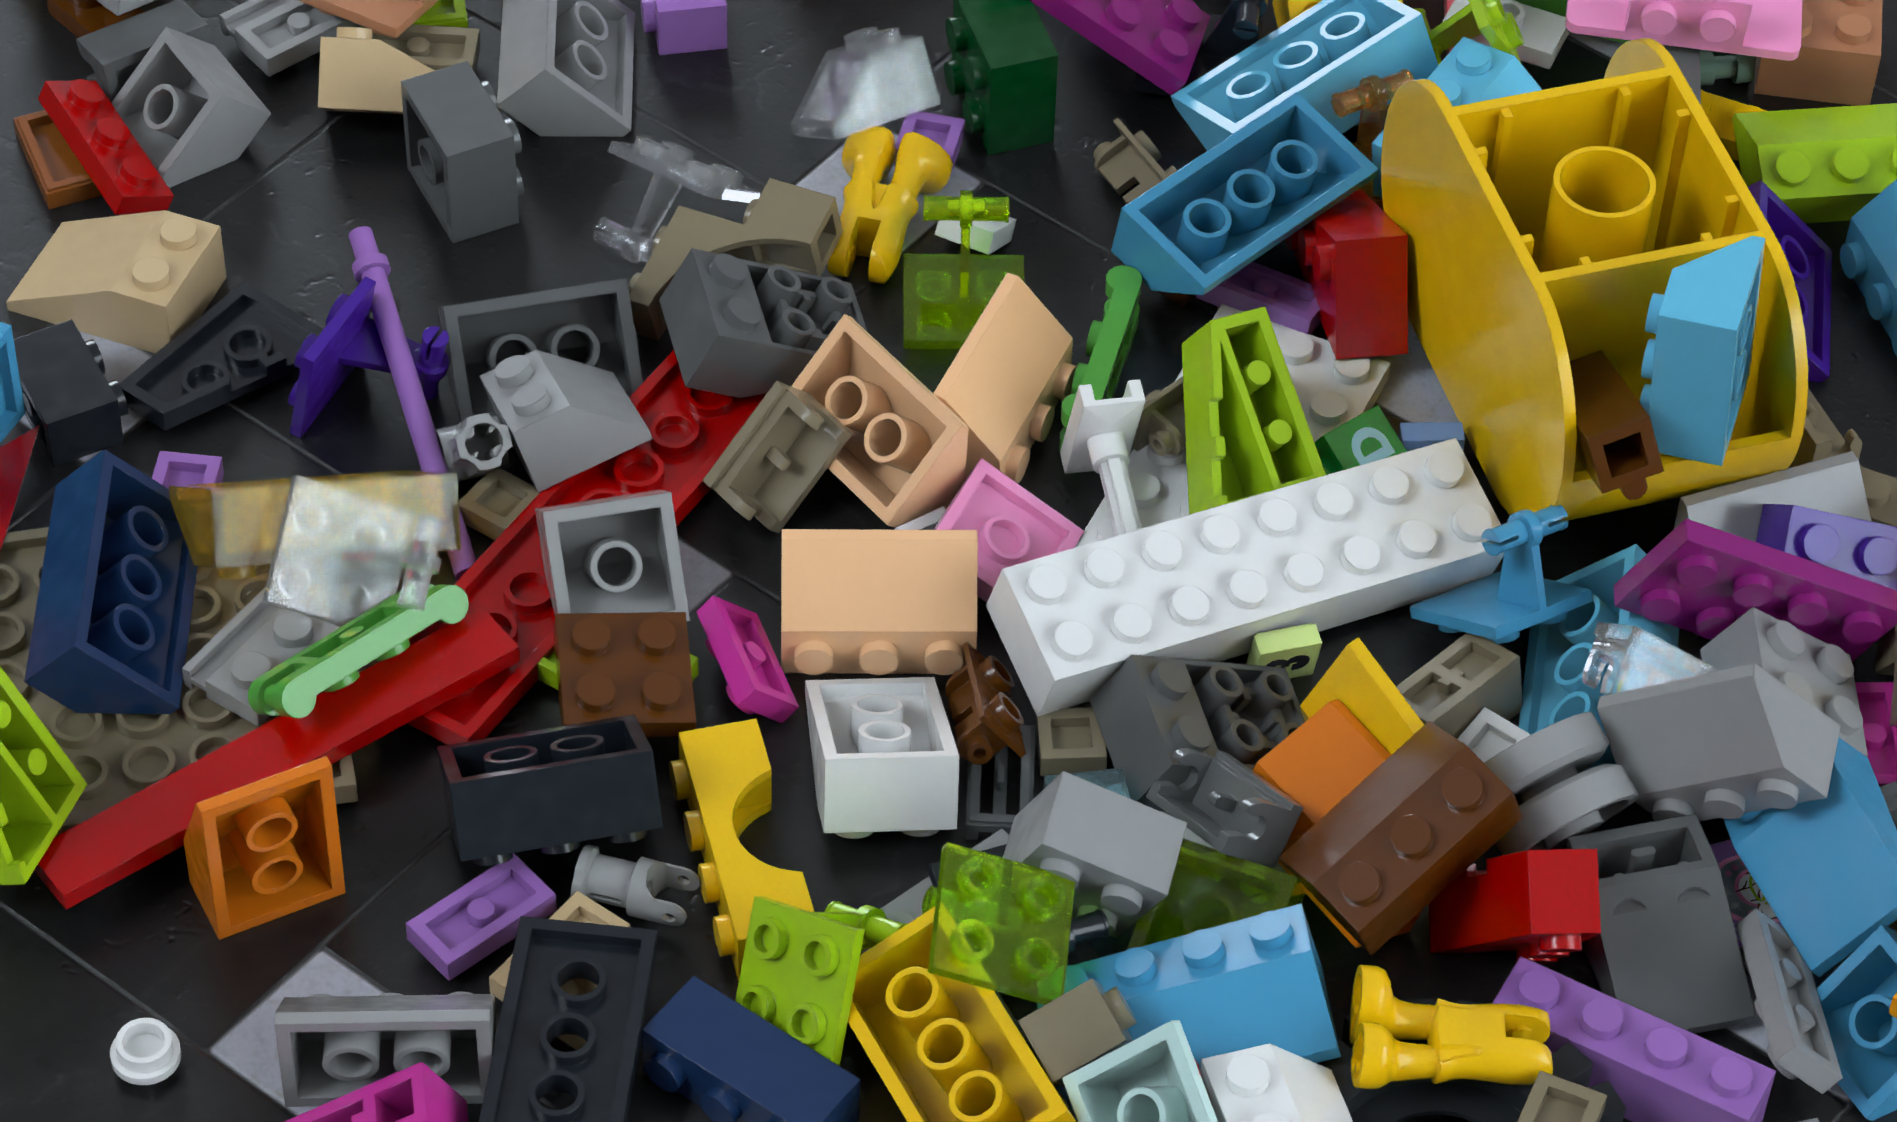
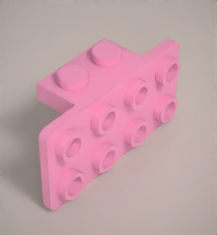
(1725, 26)

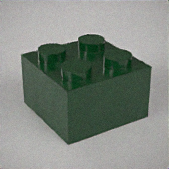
(1002, 72)

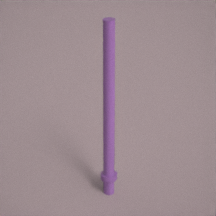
(404, 373)

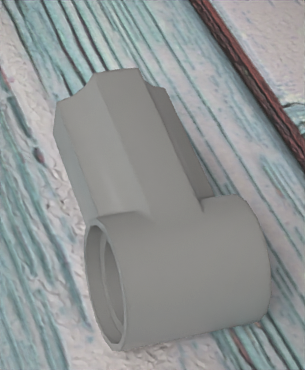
(475, 446)

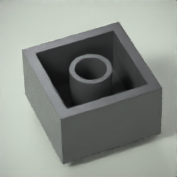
(462, 151)

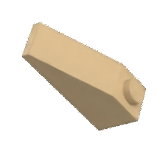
(363, 73)

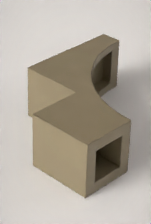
(780, 228)

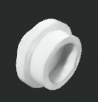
(145, 1052)

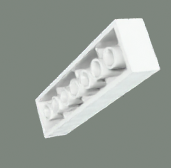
(1245, 568)

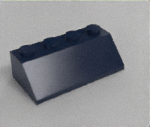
(112, 594)

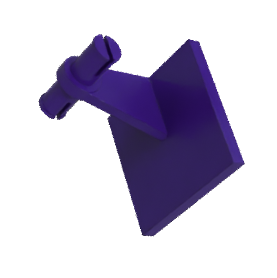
(354, 342)

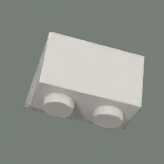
(882, 756)

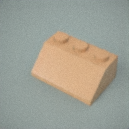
(1009, 378)
(904, 440)
(877, 600)

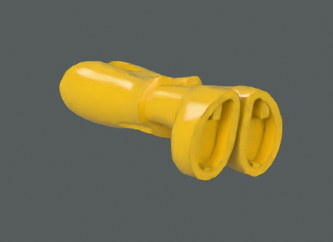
(877, 213)
(1463, 1040)

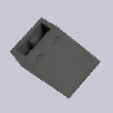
(749, 321)
(1193, 704)
(1666, 926)

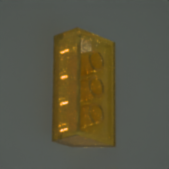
(239, 521)

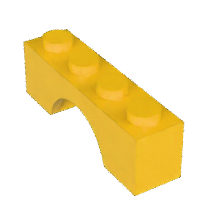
(727, 788)

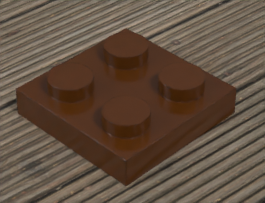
(625, 667)

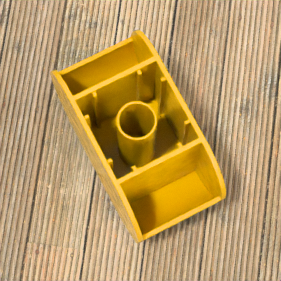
(1543, 240)

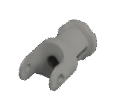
(633, 884)

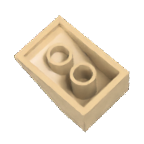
(125, 277)

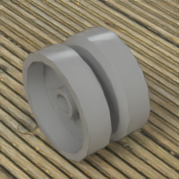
(1555, 790)

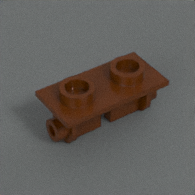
(984, 708)

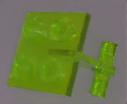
(952, 290)
(1000, 924)

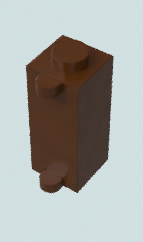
(1612, 429)

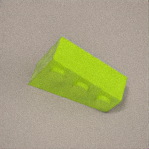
(1242, 414)
(35, 786)

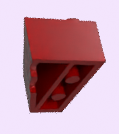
(1358, 276)
(1522, 904)

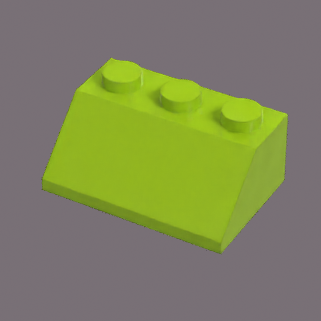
(1820, 158)

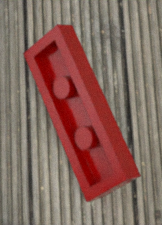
(105, 147)

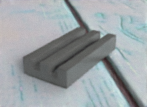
(998, 820)

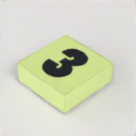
(1287, 648)

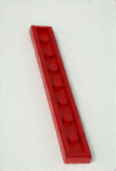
(342, 722)

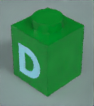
(1358, 442)

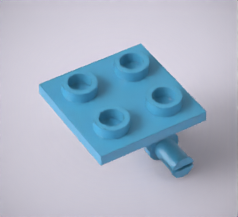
(1517, 594)

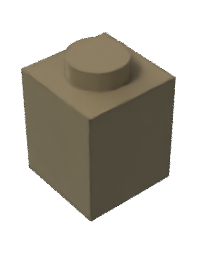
(1078, 1028)

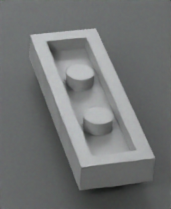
(1788, 1004)

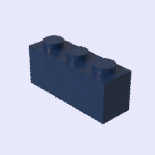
(742, 1064)

